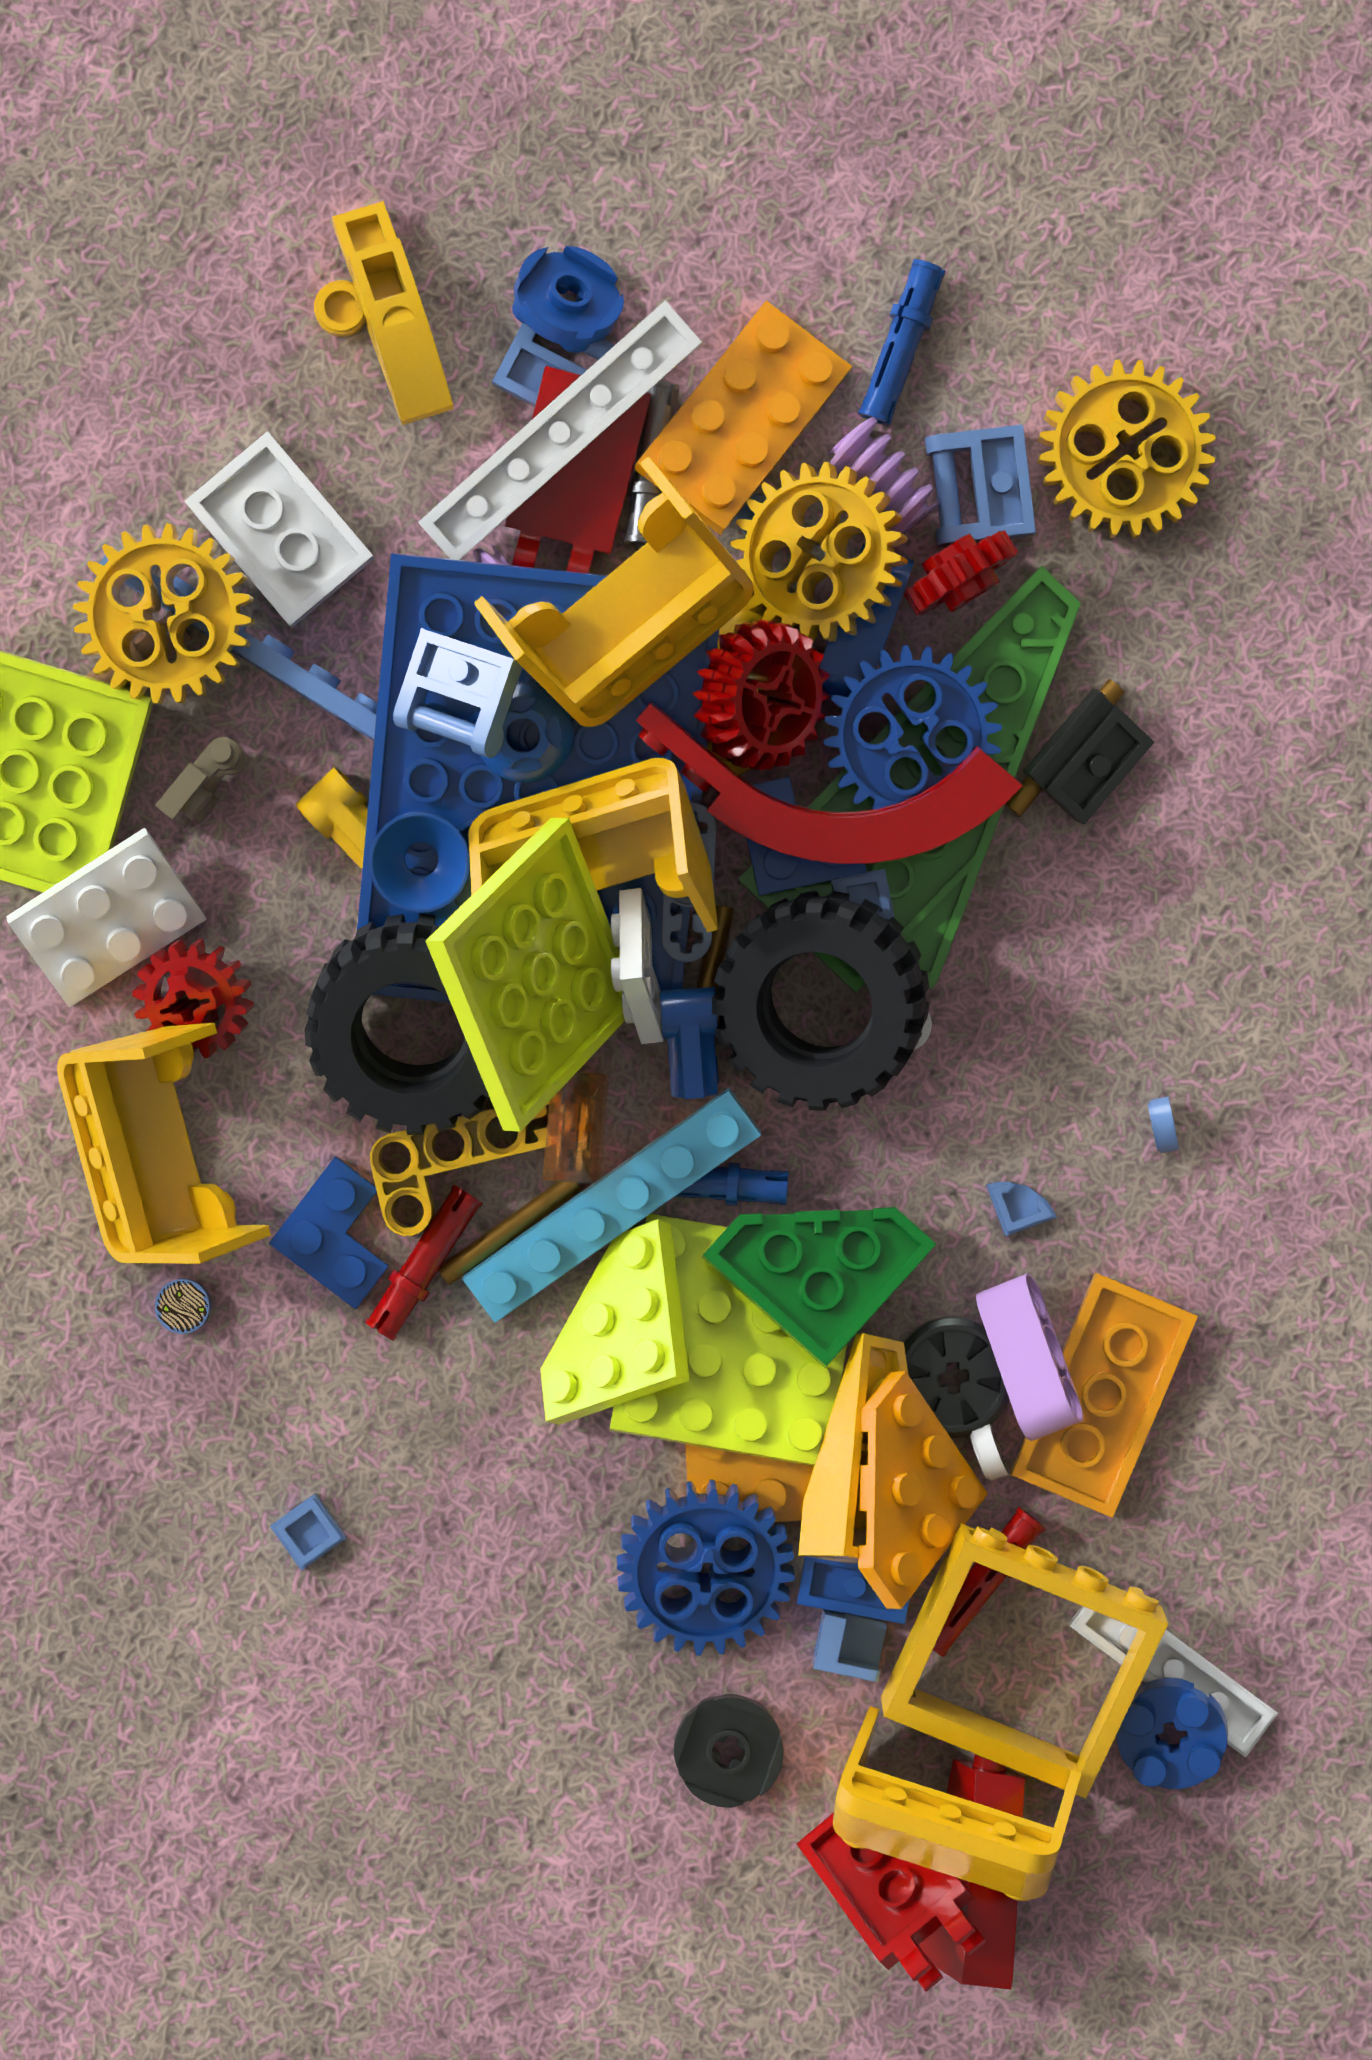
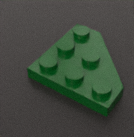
(819, 1269)

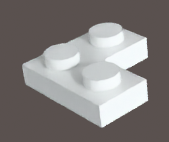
(634, 968)

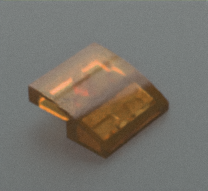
(576, 1129)

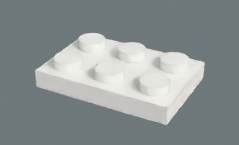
(279, 529)
(106, 917)

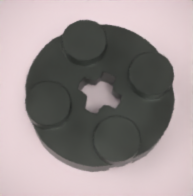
(743, 1778)

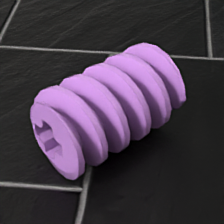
(868, 459)

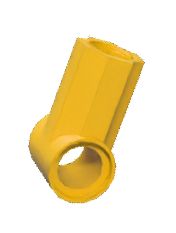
(337, 812)

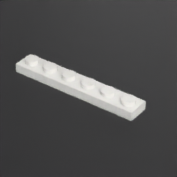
(560, 432)

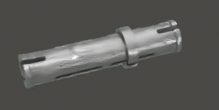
(659, 413)

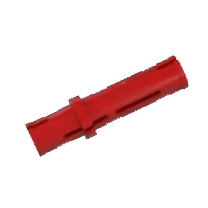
(423, 1263)
(983, 1581)

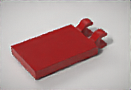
(587, 494)
(892, 1901)

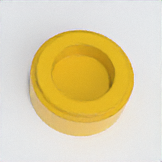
(339, 309)

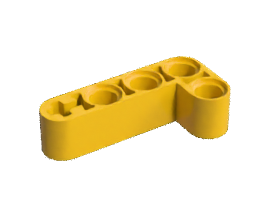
(426, 1161)

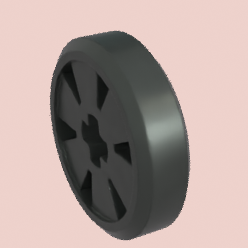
(961, 1341)

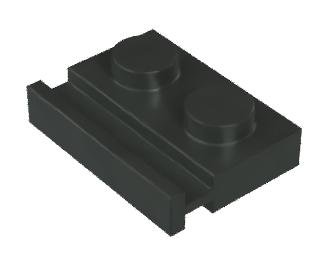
(1088, 756)

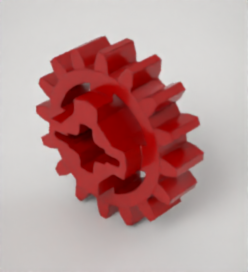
(960, 572)
(200, 977)

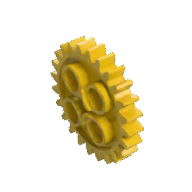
(1096, 411)
(855, 581)
(115, 625)

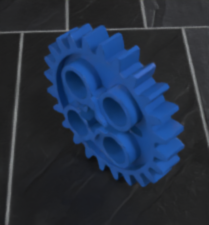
(953, 705)
(700, 1613)

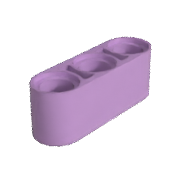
(1029, 1357)

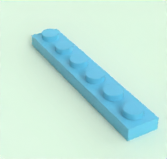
(612, 1205)

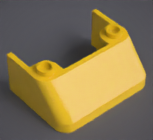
(635, 618)
(625, 825)
(140, 1151)
(944, 1829)

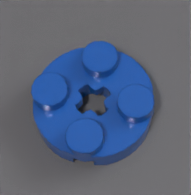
(557, 319)
(1166, 1764)

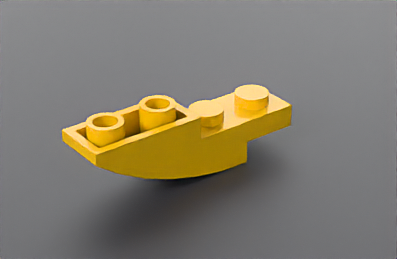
(393, 312)

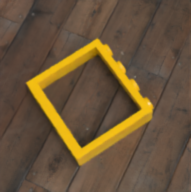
(990, 1738)

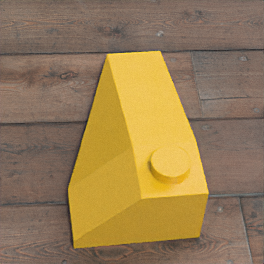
(831, 1514)

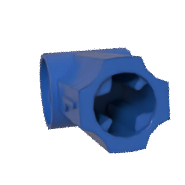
(691, 1041)

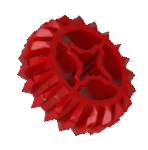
(738, 717)

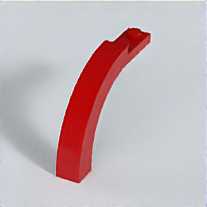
(860, 837)

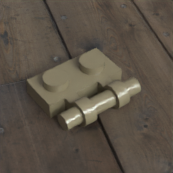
(193, 791)

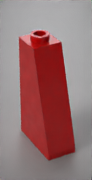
(990, 1910)

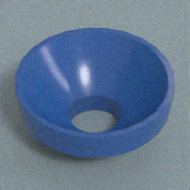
(555, 741)
(398, 882)

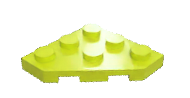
(622, 1332)

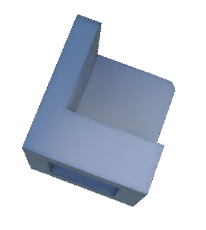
(849, 1645)

